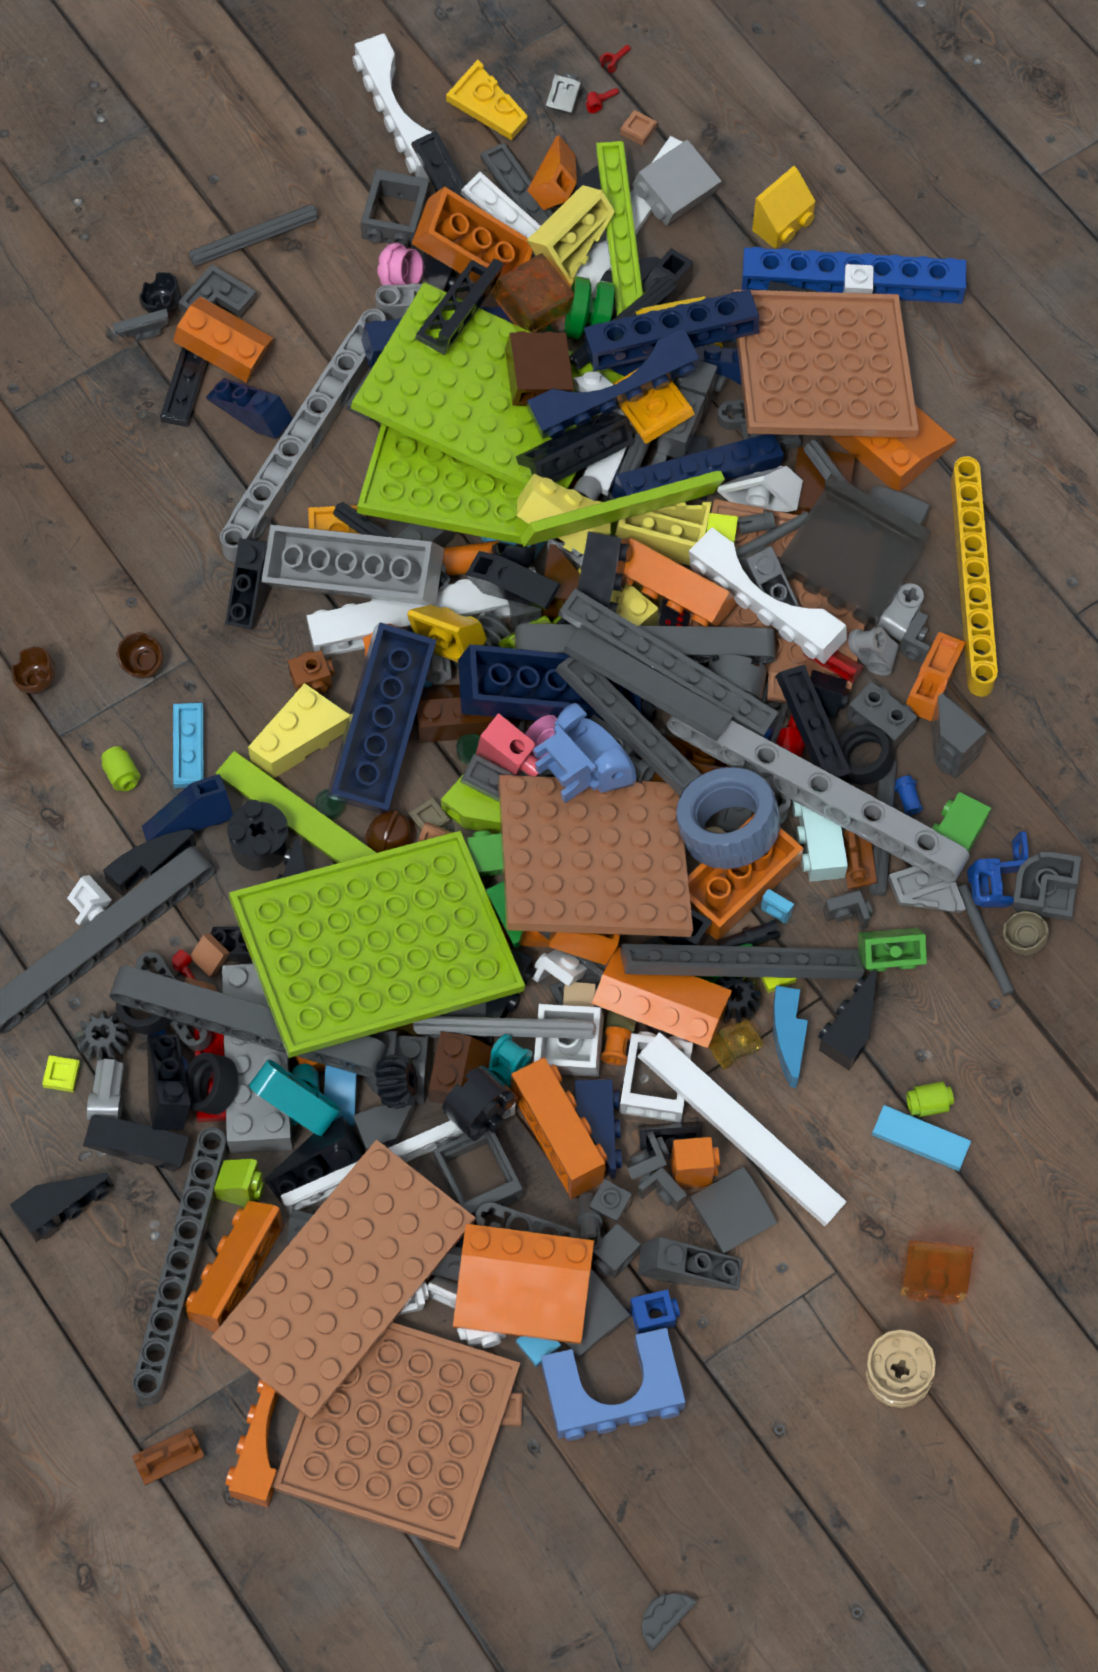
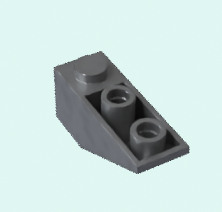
(766, 573)

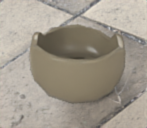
(1025, 933)

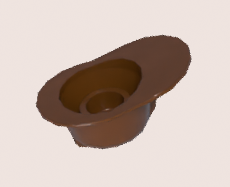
(390, 831)

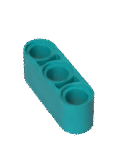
(294, 1097)

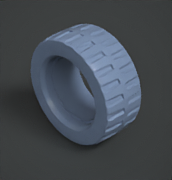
(722, 790)

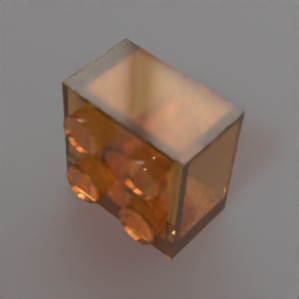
(533, 294)

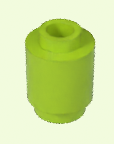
(120, 769)
(929, 1099)

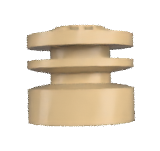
(903, 1350)

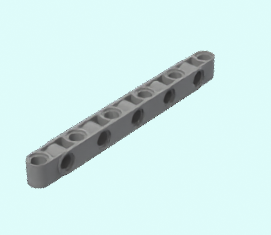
(300, 438)
(837, 801)

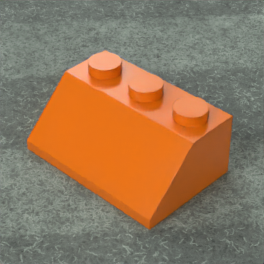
(222, 339)

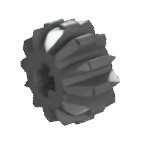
(102, 1027)

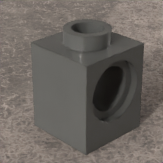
(615, 1252)

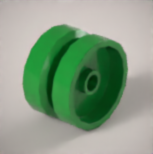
(587, 308)

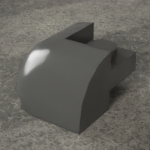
(1047, 885)
(413, 1048)

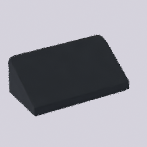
(669, 1132)

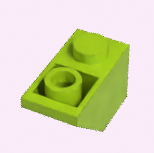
(239, 1182)

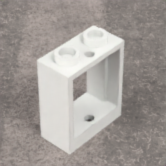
(649, 1105)

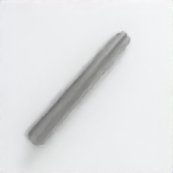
(513, 1026)

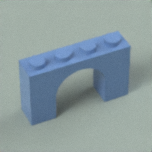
(578, 1413)

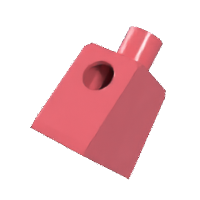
(507, 747)

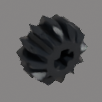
(747, 995)
(396, 1081)

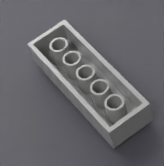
(353, 565)
(251, 1120)

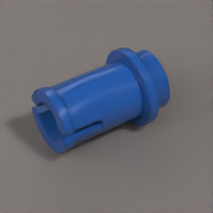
(906, 788)

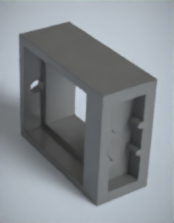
(400, 187)
(502, 1195)

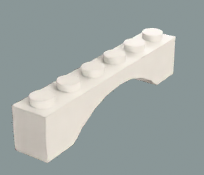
(377, 63)
(812, 629)

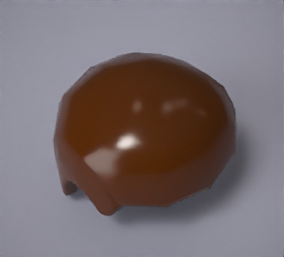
(140, 655)
(34, 670)

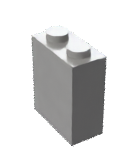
(676, 183)

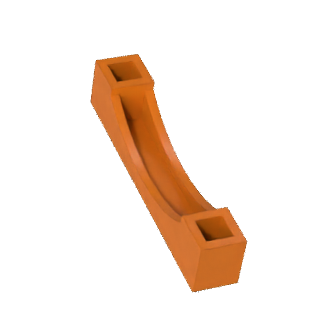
(253, 1476)

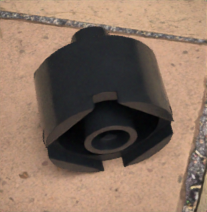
(258, 835)
(479, 1103)

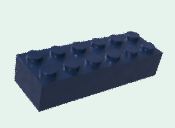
(519, 684)
(381, 718)

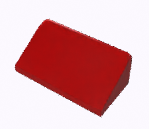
(841, 666)

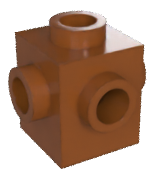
(312, 670)

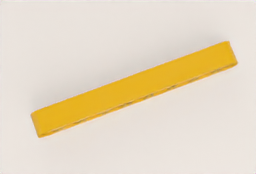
(971, 586)

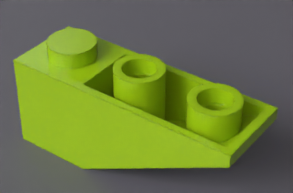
(471, 808)

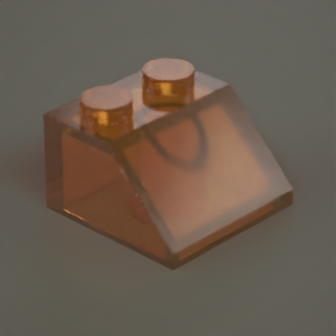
(936, 1271)

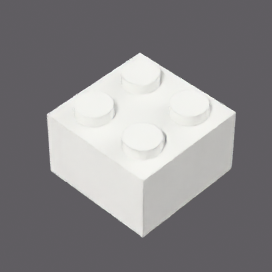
(571, 1055)

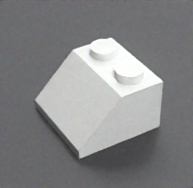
(769, 489)

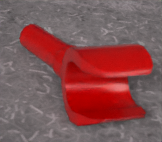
(613, 58)
(595, 101)
(180, 962)

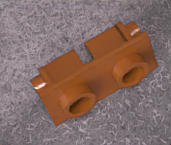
(860, 861)
(168, 1456)

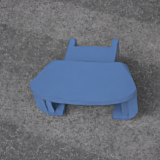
(584, 756)

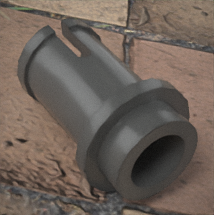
(757, 522)

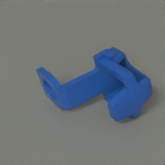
(980, 870)

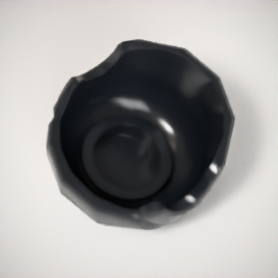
(161, 293)
(518, 554)

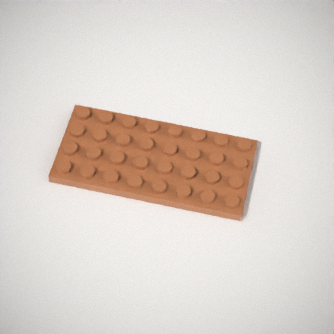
(343, 1279)

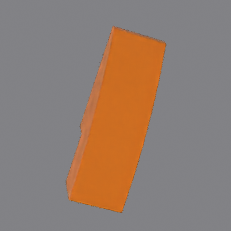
(935, 675)

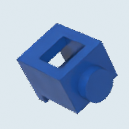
(658, 1301)

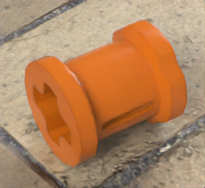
(616, 1046)

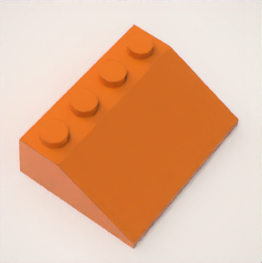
(900, 459)
(523, 1283)

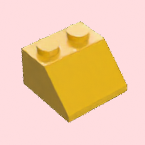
(783, 209)
(450, 630)

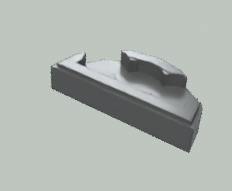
(143, 326)
(663, 1616)

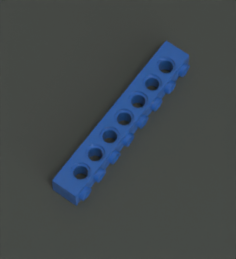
(895, 268)

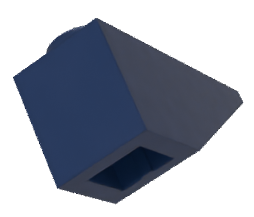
(252, 407)
(194, 808)
(597, 1103)

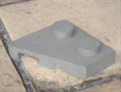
(922, 890)

